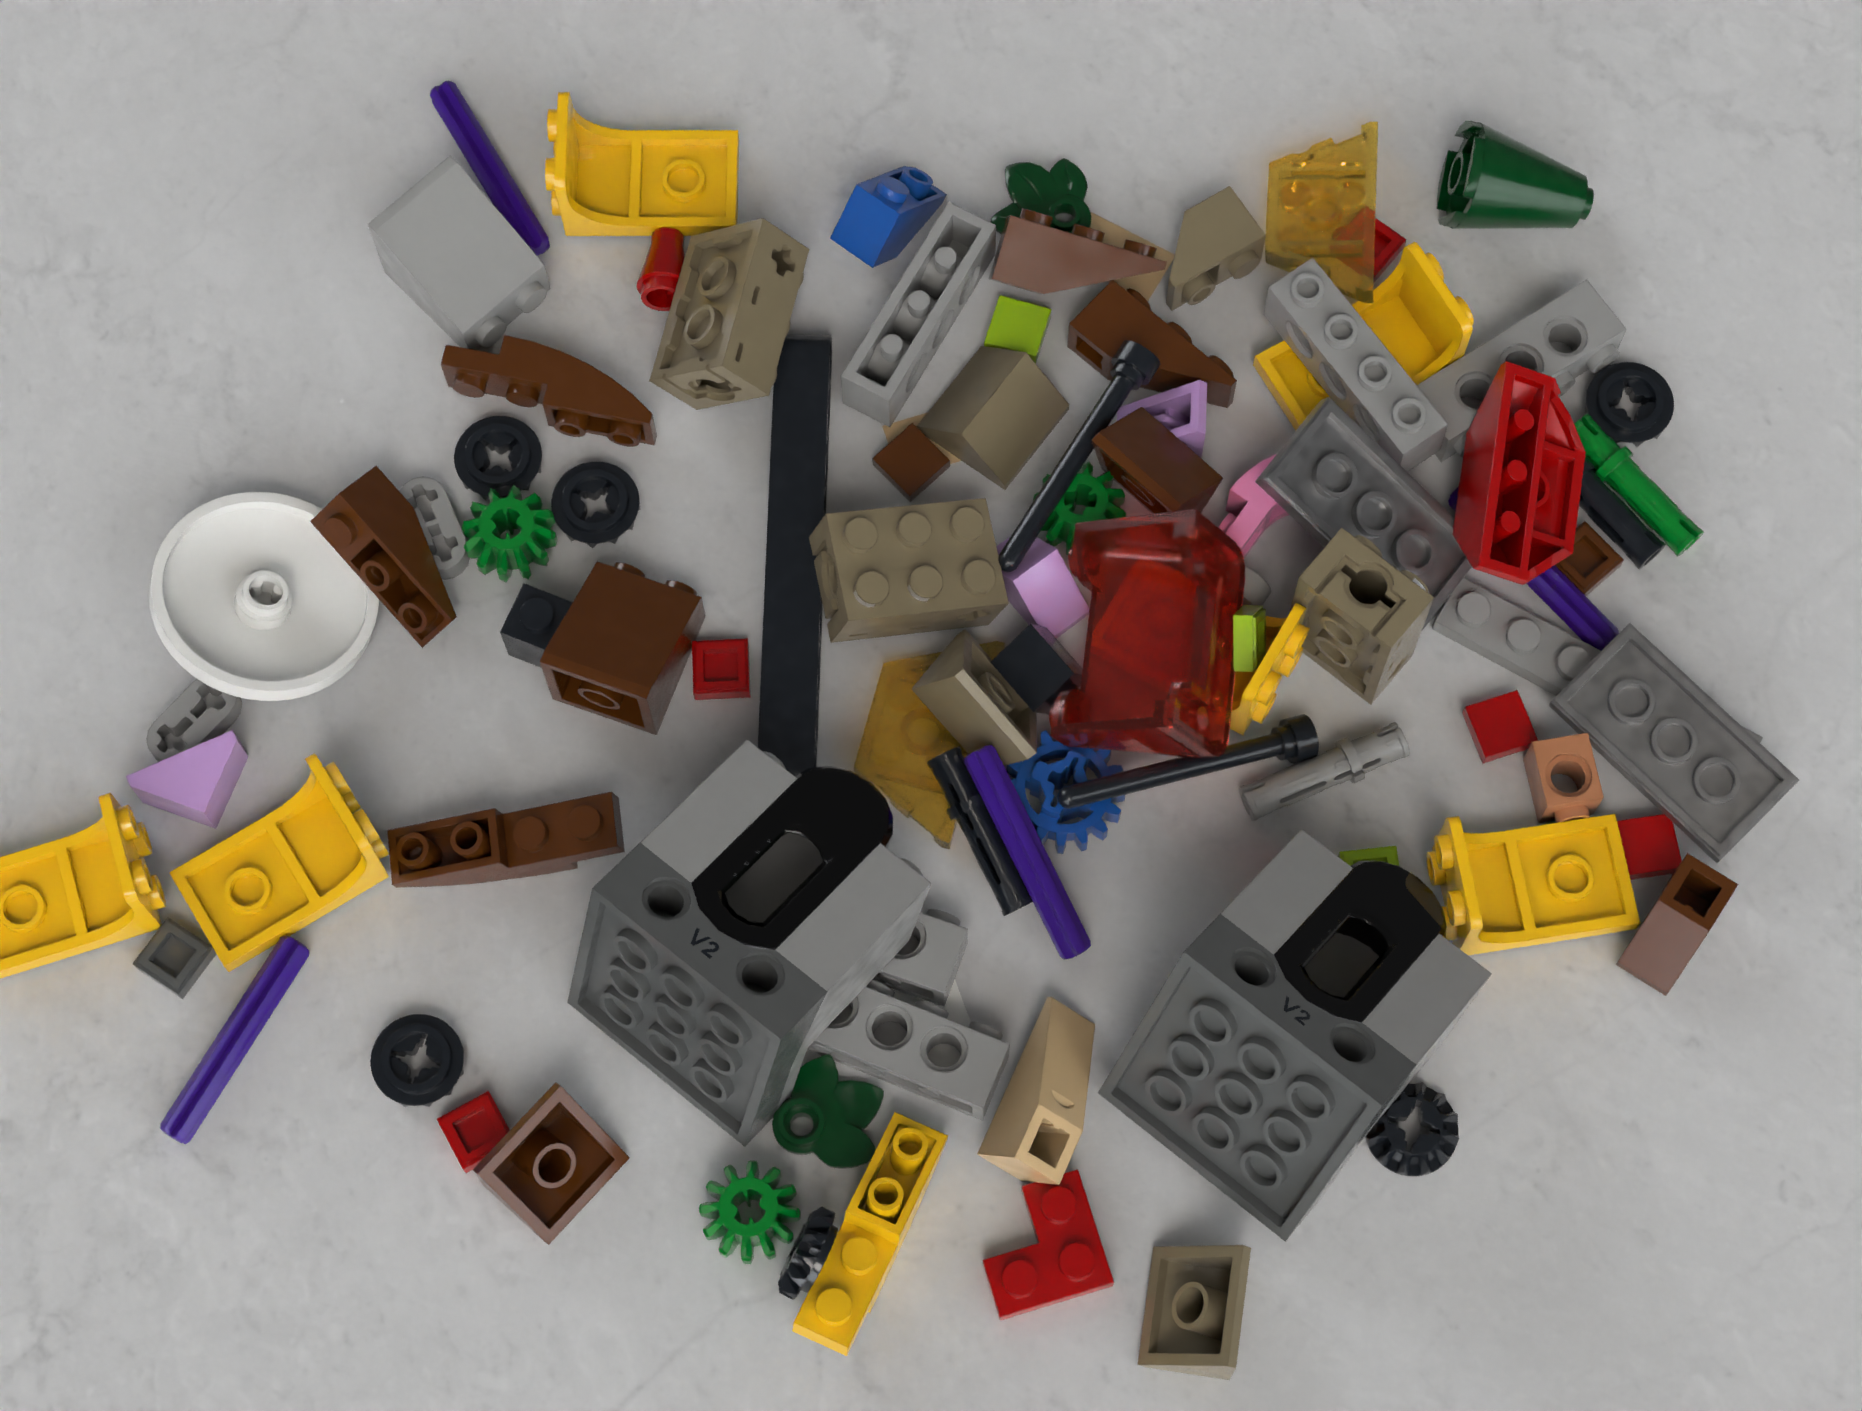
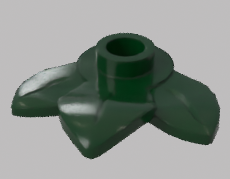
(1047, 193)
(837, 1114)

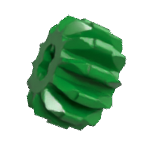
(1093, 493)
(504, 515)
(772, 1208)

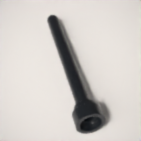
(1132, 368)
(1291, 740)

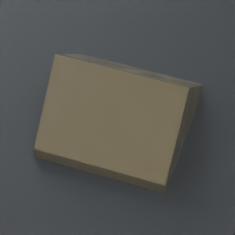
(996, 413)
(978, 702)
(1195, 1309)

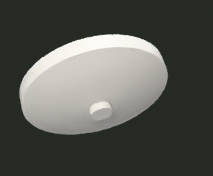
(259, 599)

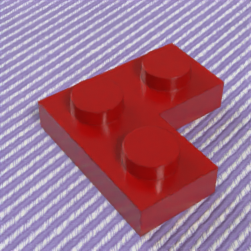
(1062, 1263)

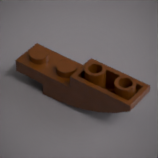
(572, 392)
(505, 846)

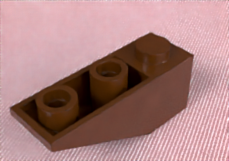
(1052, 260)
(1126, 315)
(387, 549)

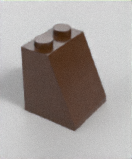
(623, 645)

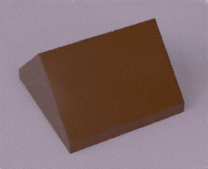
(1155, 464)
(550, 1164)

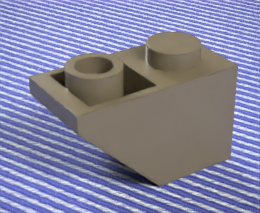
(1213, 244)

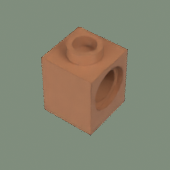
(1565, 756)

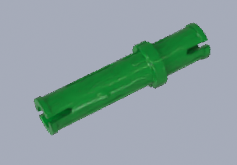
(1636, 488)

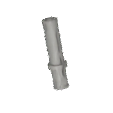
(1343, 763)

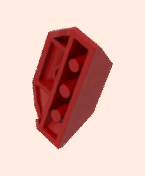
(1519, 478)

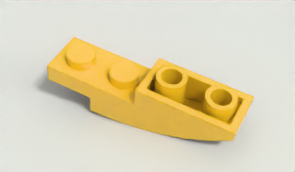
(870, 1234)

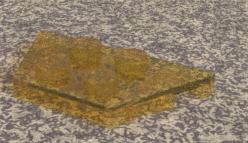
(1326, 210)
(902, 739)

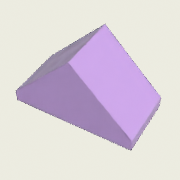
(1179, 410)
(1045, 589)
(194, 781)

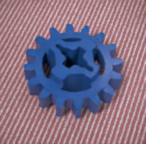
(1045, 778)

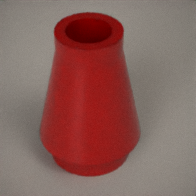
(661, 269)

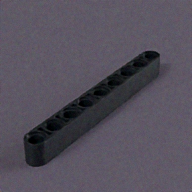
(791, 584)

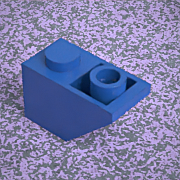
(886, 214)

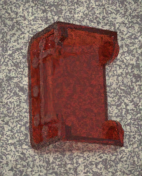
(1155, 637)

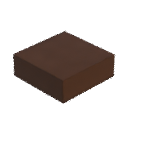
(911, 462)
(1591, 560)

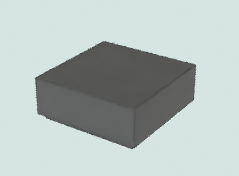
(175, 958)

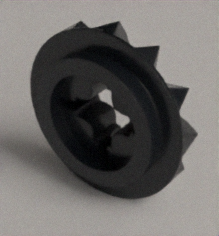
(1643, 387)
(501, 435)
(592, 481)
(404, 1038)
(1429, 1151)
(808, 1253)

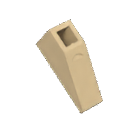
(1044, 1100)

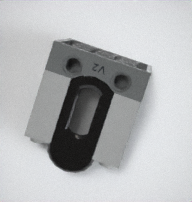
(745, 931)
(1294, 1027)

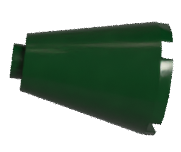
(1508, 185)

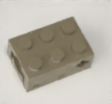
(730, 315)
(908, 569)
(1360, 614)

